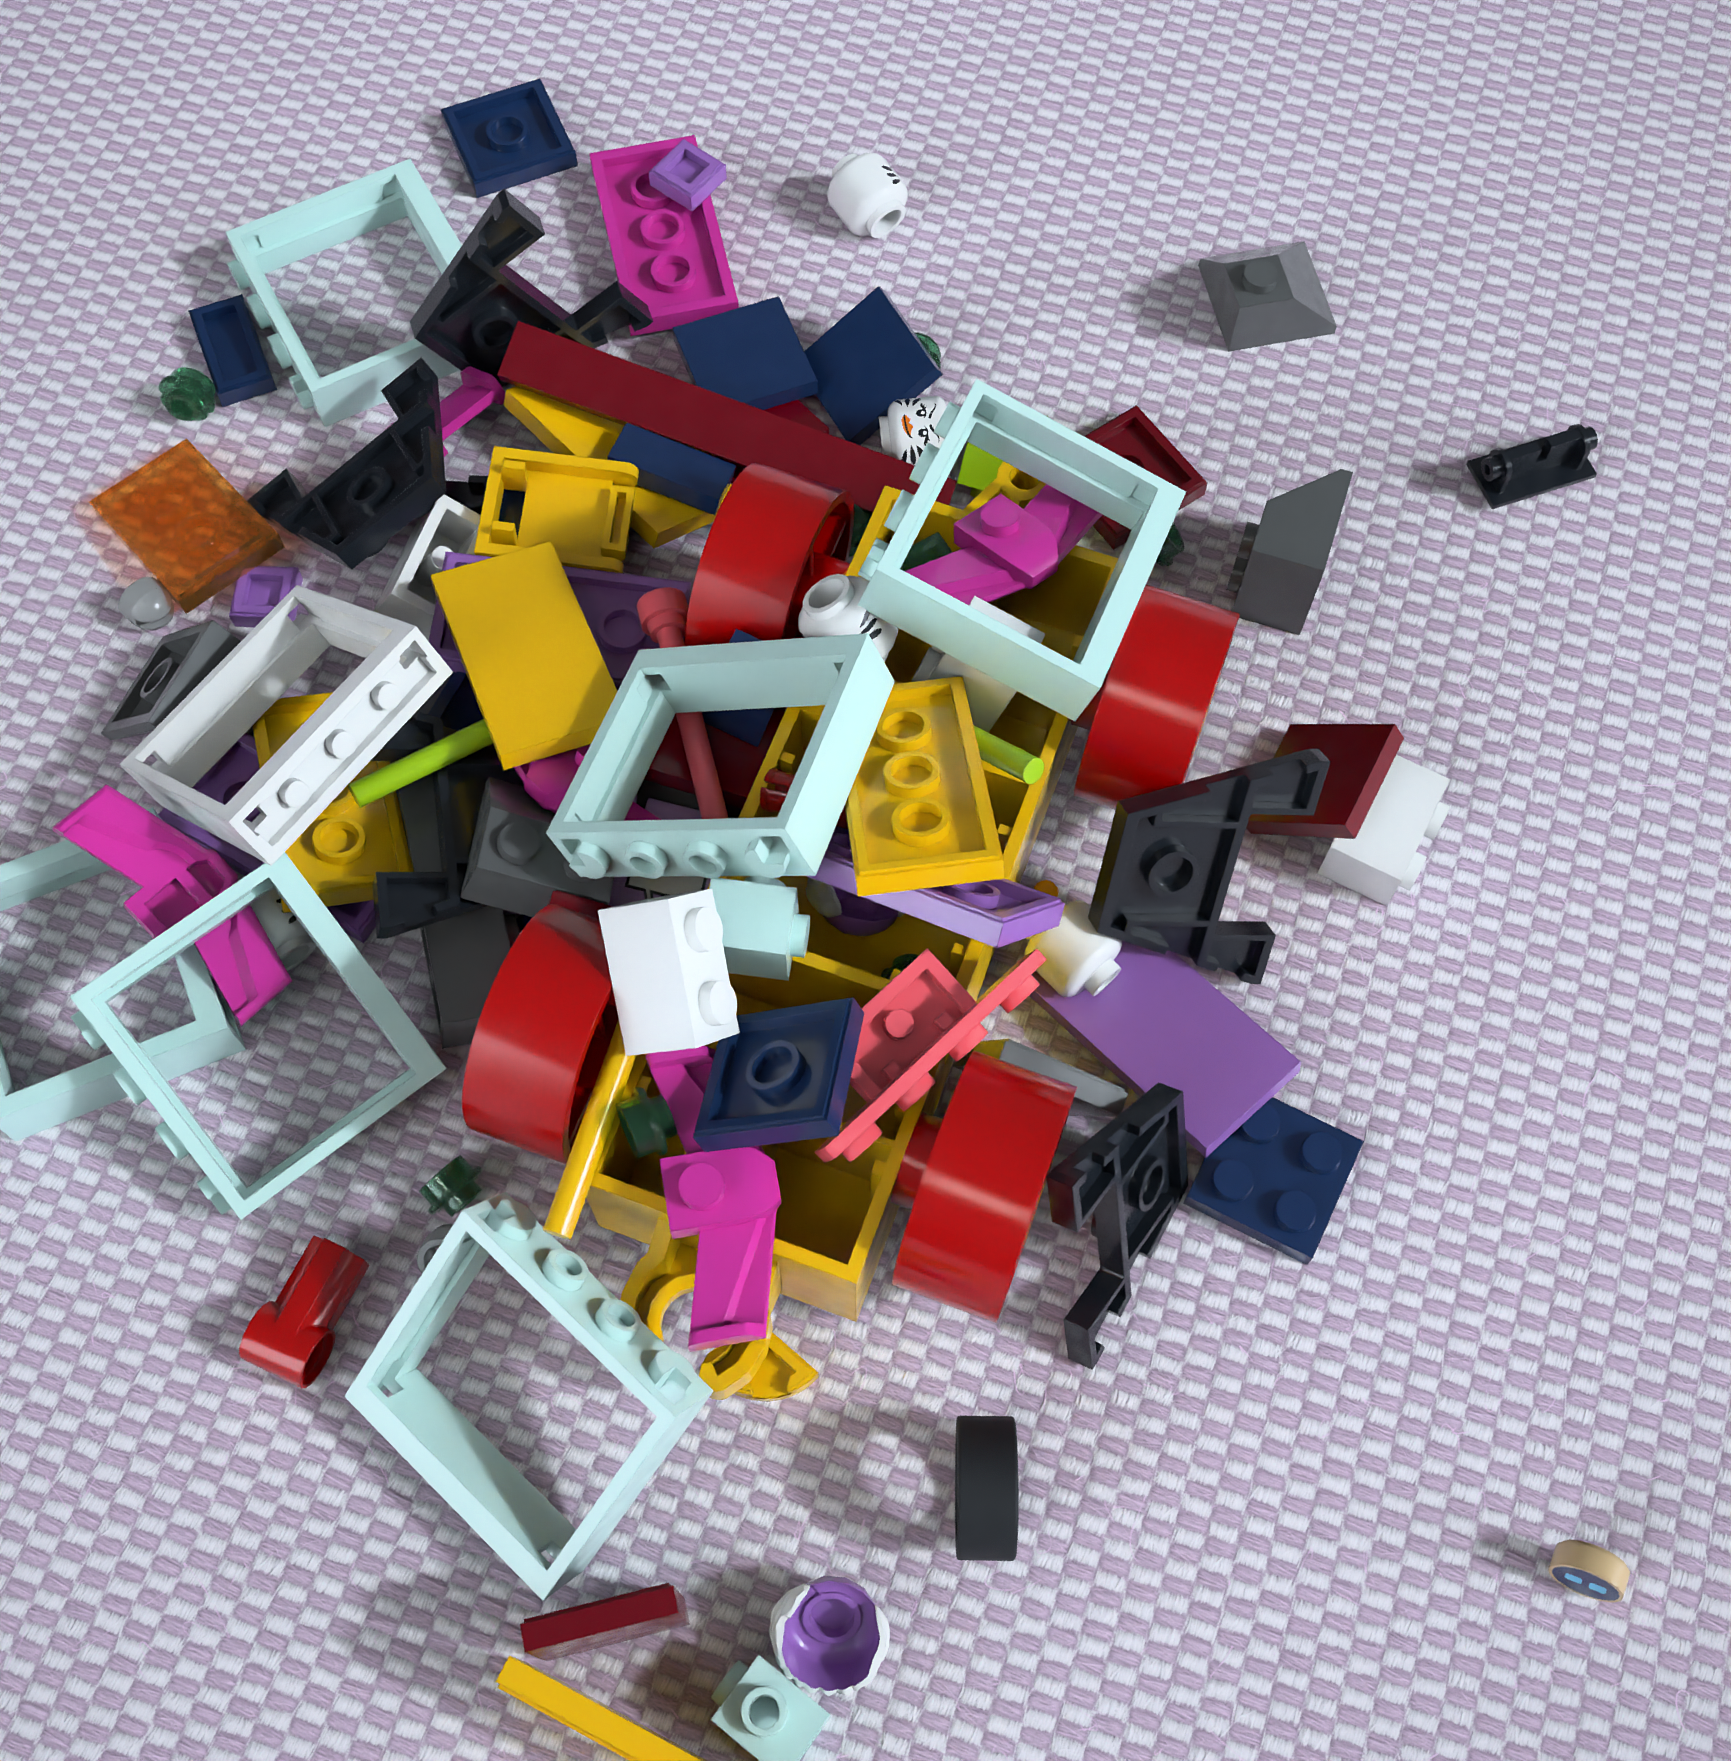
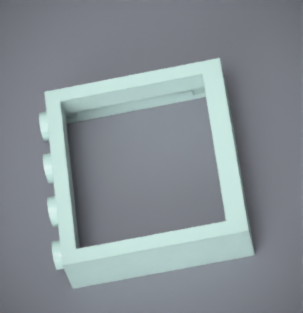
(316, 227)
(1068, 465)
(718, 678)
(144, 1081)
(93, 1084)
(457, 1456)

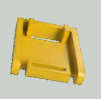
(568, 500)

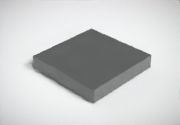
(1093, 1094)

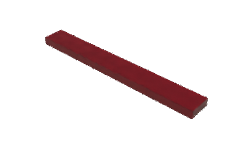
(698, 417)

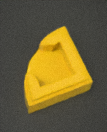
(779, 1375)

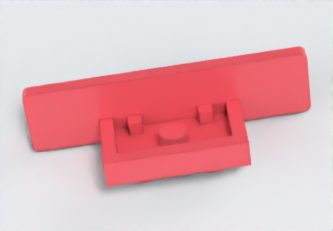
(910, 1031)

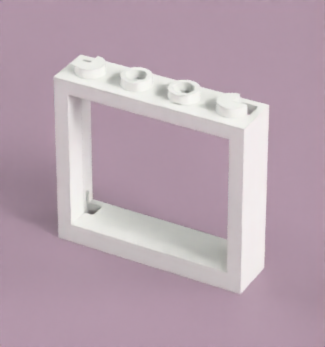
(323, 753)

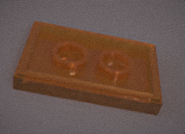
(187, 525)

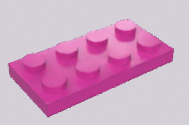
(657, 245)

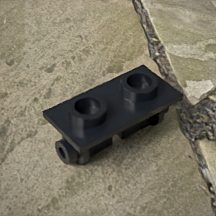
(1535, 466)

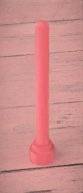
(664, 619)

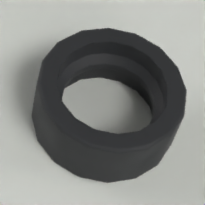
(986, 1488)

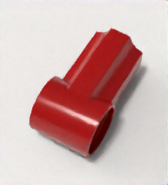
(296, 1330)

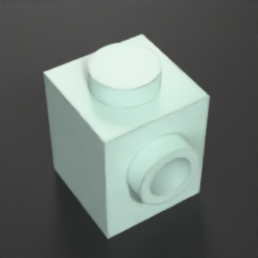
(760, 925)
(767, 1712)

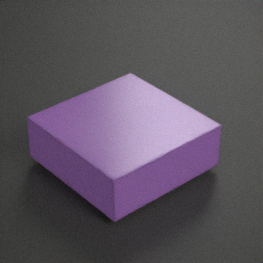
(687, 175)
(260, 592)

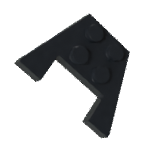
(481, 298)
(377, 488)
(1177, 854)
(422, 898)
(1134, 1182)

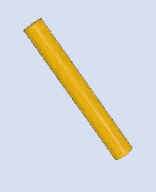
(590, 1139)

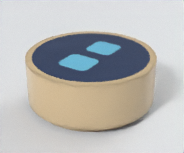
(1589, 1570)

